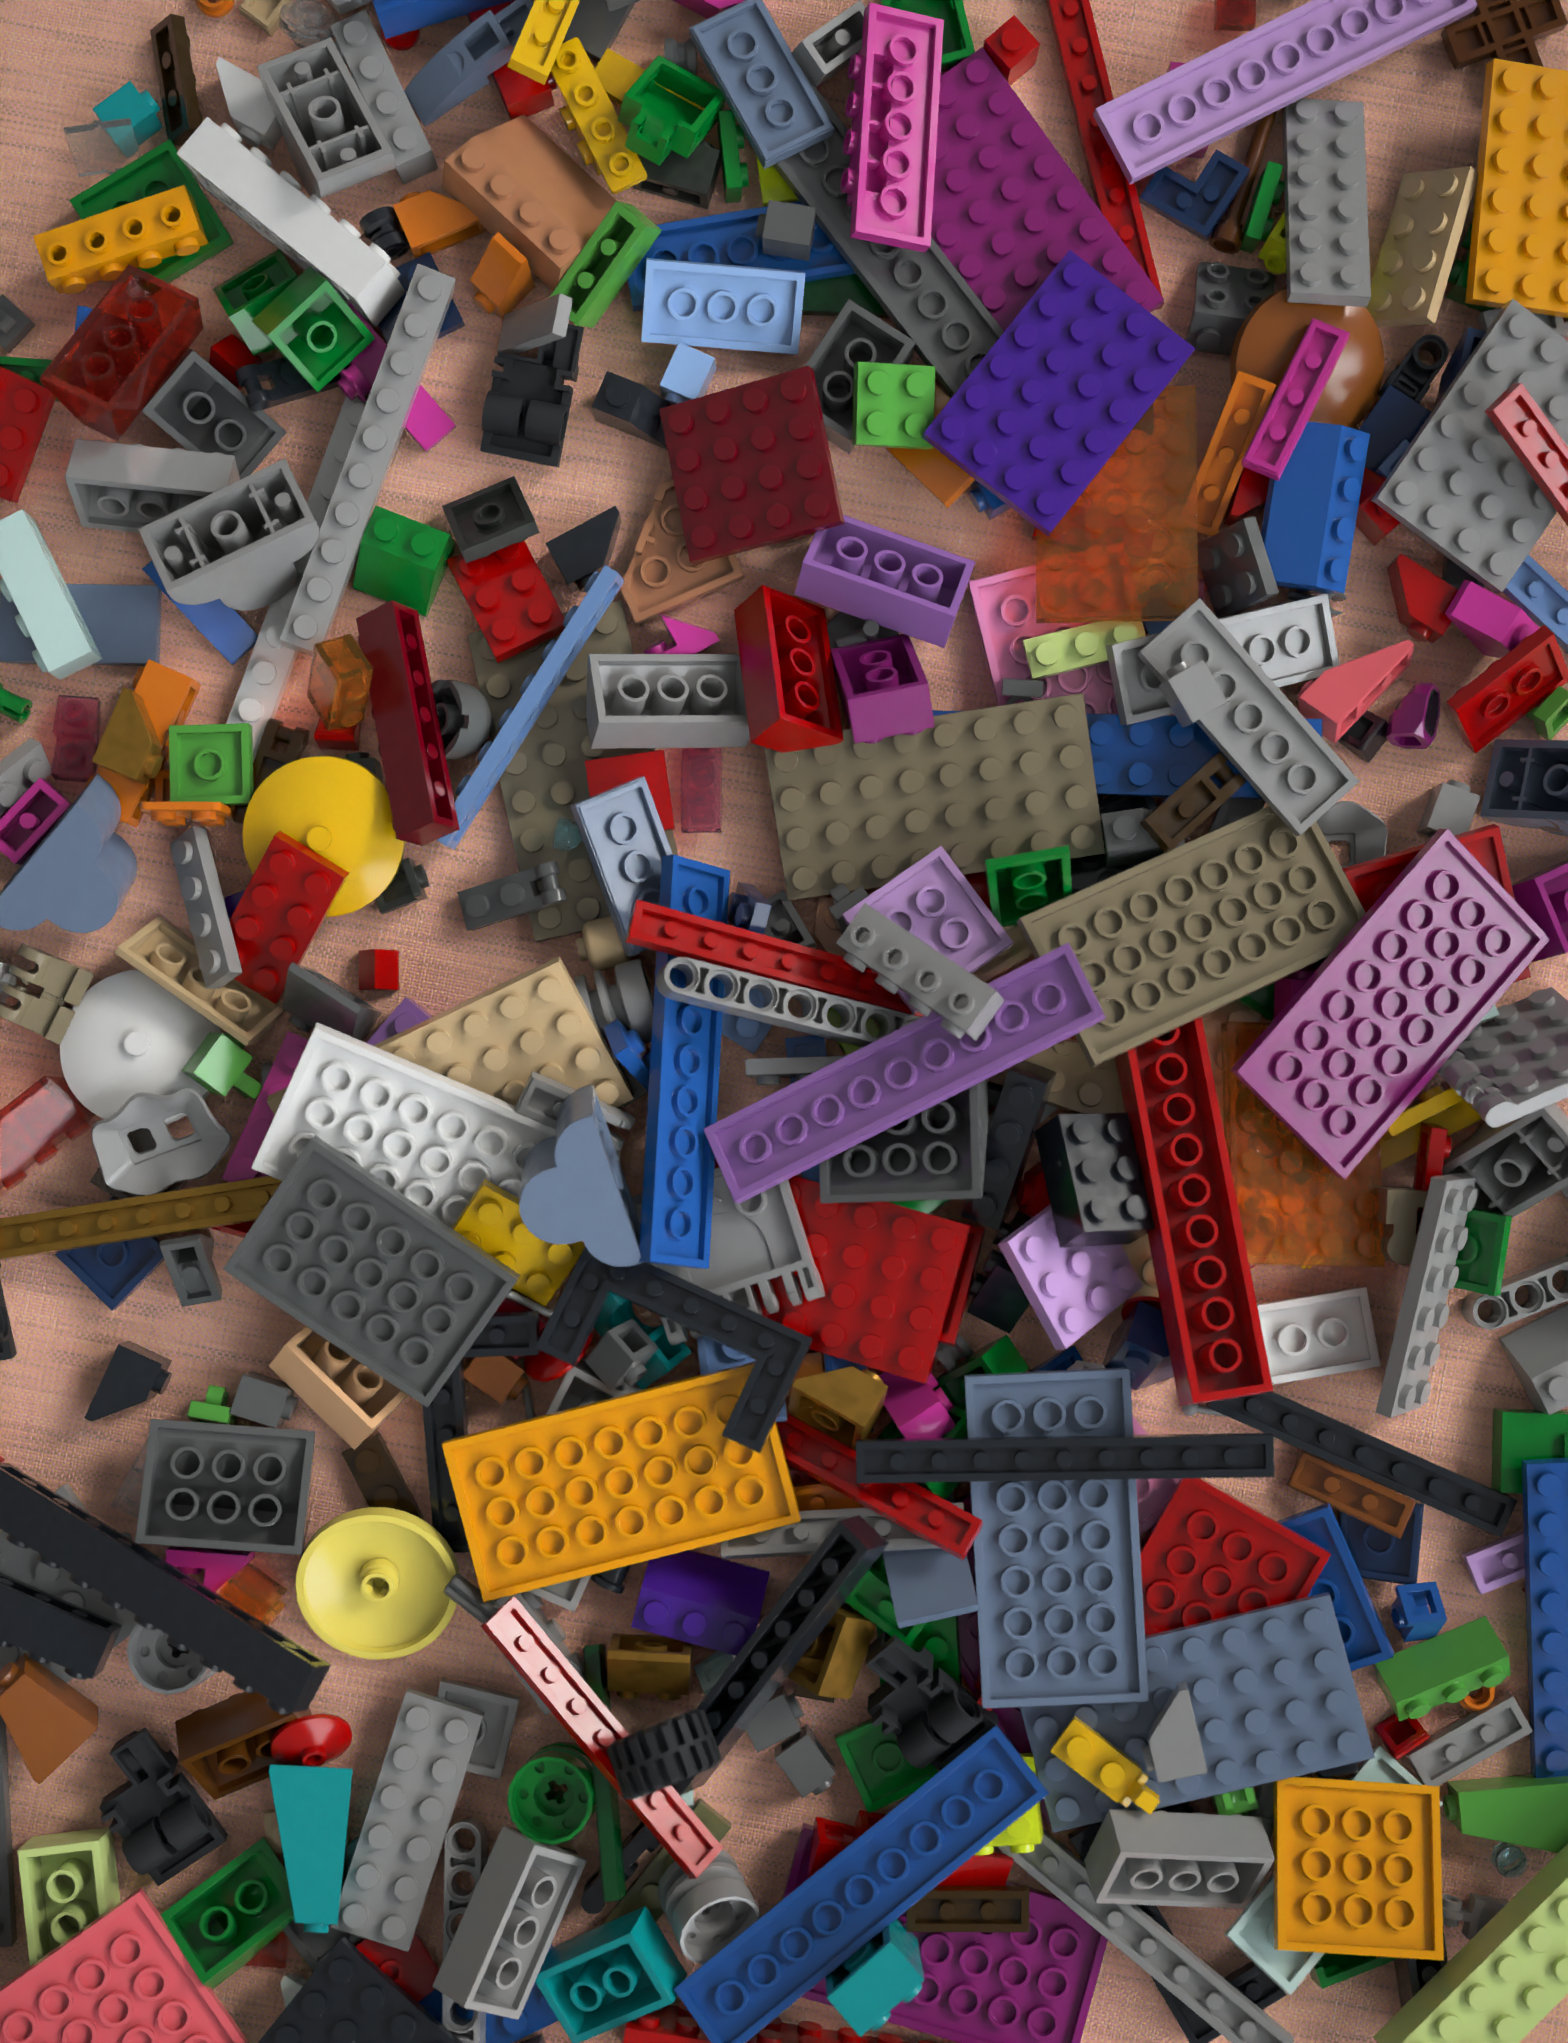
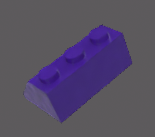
(701, 1600)

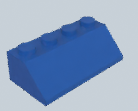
(1315, 509)

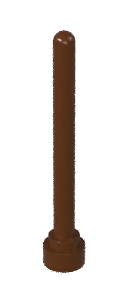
(1228, 233)

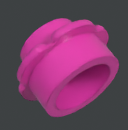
(354, 383)

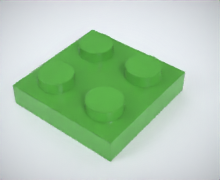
(892, 405)
(211, 763)

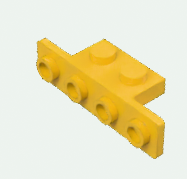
(594, 119)
(1437, 1107)

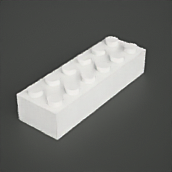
(291, 220)

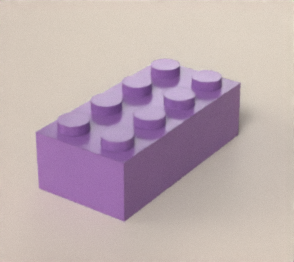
(885, 579)

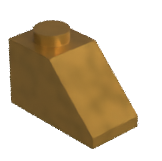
(130, 741)

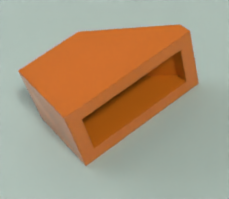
(435, 222)
(501, 278)

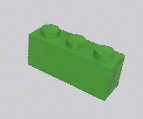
(606, 262)
(1443, 1669)

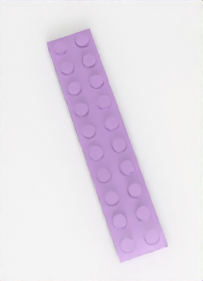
(1260, 75)

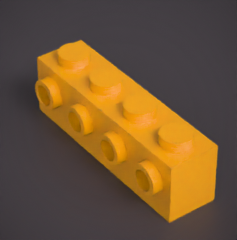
(129, 234)

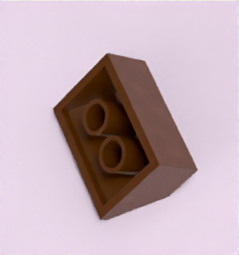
(230, 1742)

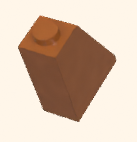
(43, 1715)

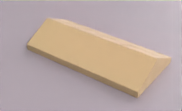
(173, 963)

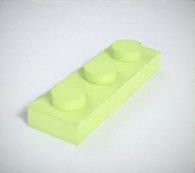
(1076, 647)

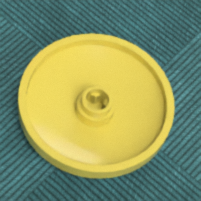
(376, 1583)

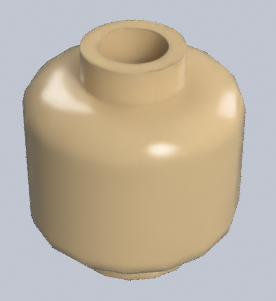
(601, 944)

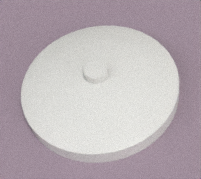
(130, 1041)

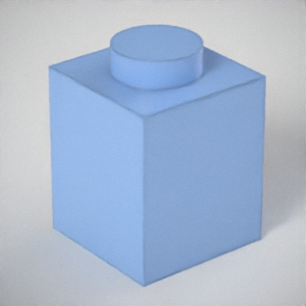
(687, 375)

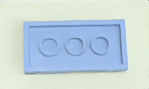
(722, 306)

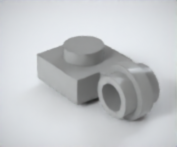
(1475, 1917)

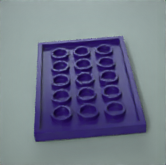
(1058, 393)

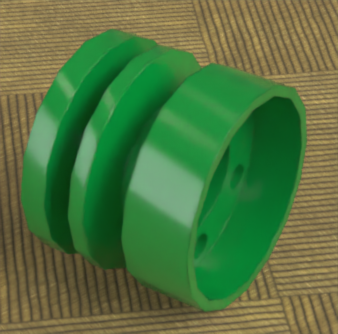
(551, 1814)

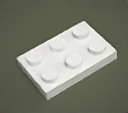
(1319, 1335)

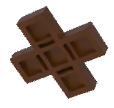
(1503, 31)

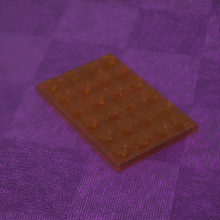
(1133, 531)
(1285, 1195)

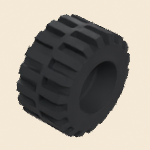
(663, 1754)

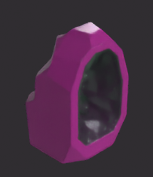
(1415, 718)

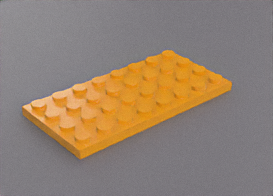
(614, 1484)

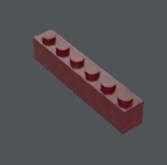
(407, 724)

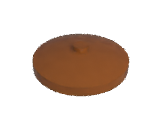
(1274, 333)

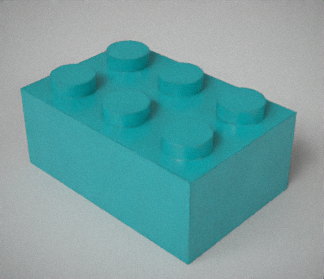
(610, 1975)
(877, 1978)

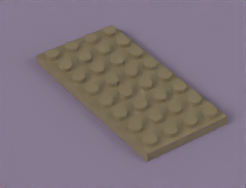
(551, 768)
(973, 784)
(1199, 927)

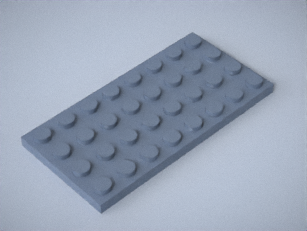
(1057, 1555)
(1265, 1698)

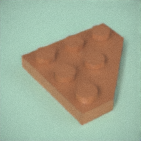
(660, 569)

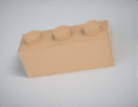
(336, 1386)

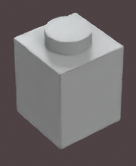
(1191, 691)
(1450, 808)

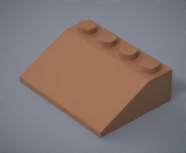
(528, 194)

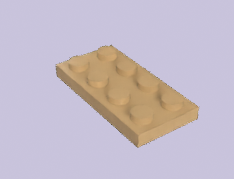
(1420, 246)

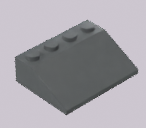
(921, 1158)
(226, 1487)

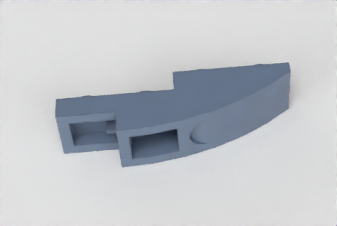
(467, 61)

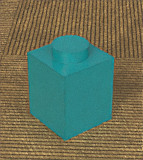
(131, 104)

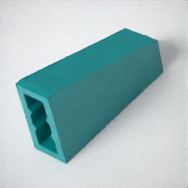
(313, 1833)

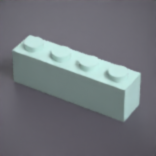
(43, 599)

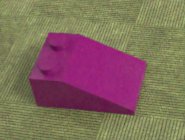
(1546, 902)

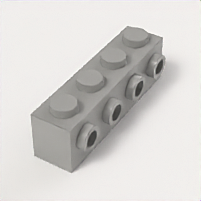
(384, 95)
(920, 972)

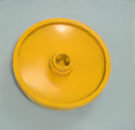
(334, 812)

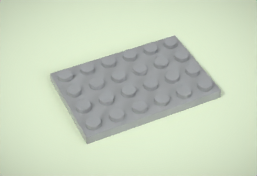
(1460, 477)

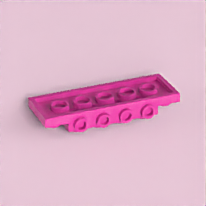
(893, 128)

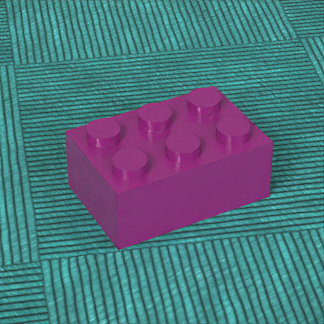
(882, 688)

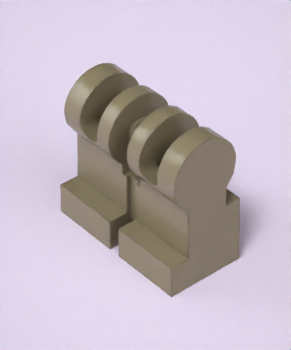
(59, 983)
(1399, 1219)

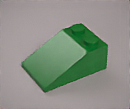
(1027, 882)
(232, 1914)

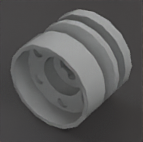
(627, 1000)
(161, 1665)
(708, 1909)

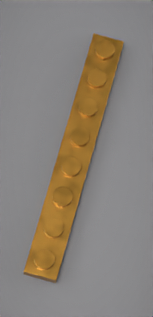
(135, 1217)

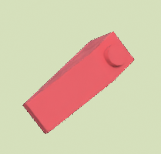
(1351, 688)

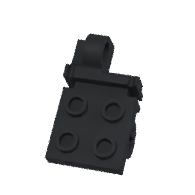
(530, 404)
(922, 1707)
(157, 1814)

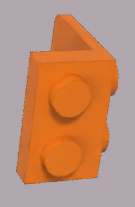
(176, 813)

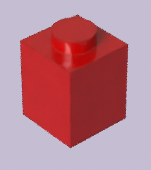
(1012, 49)

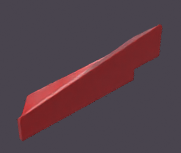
(833, 1837)

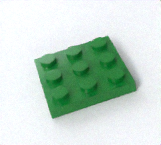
(147, 176)

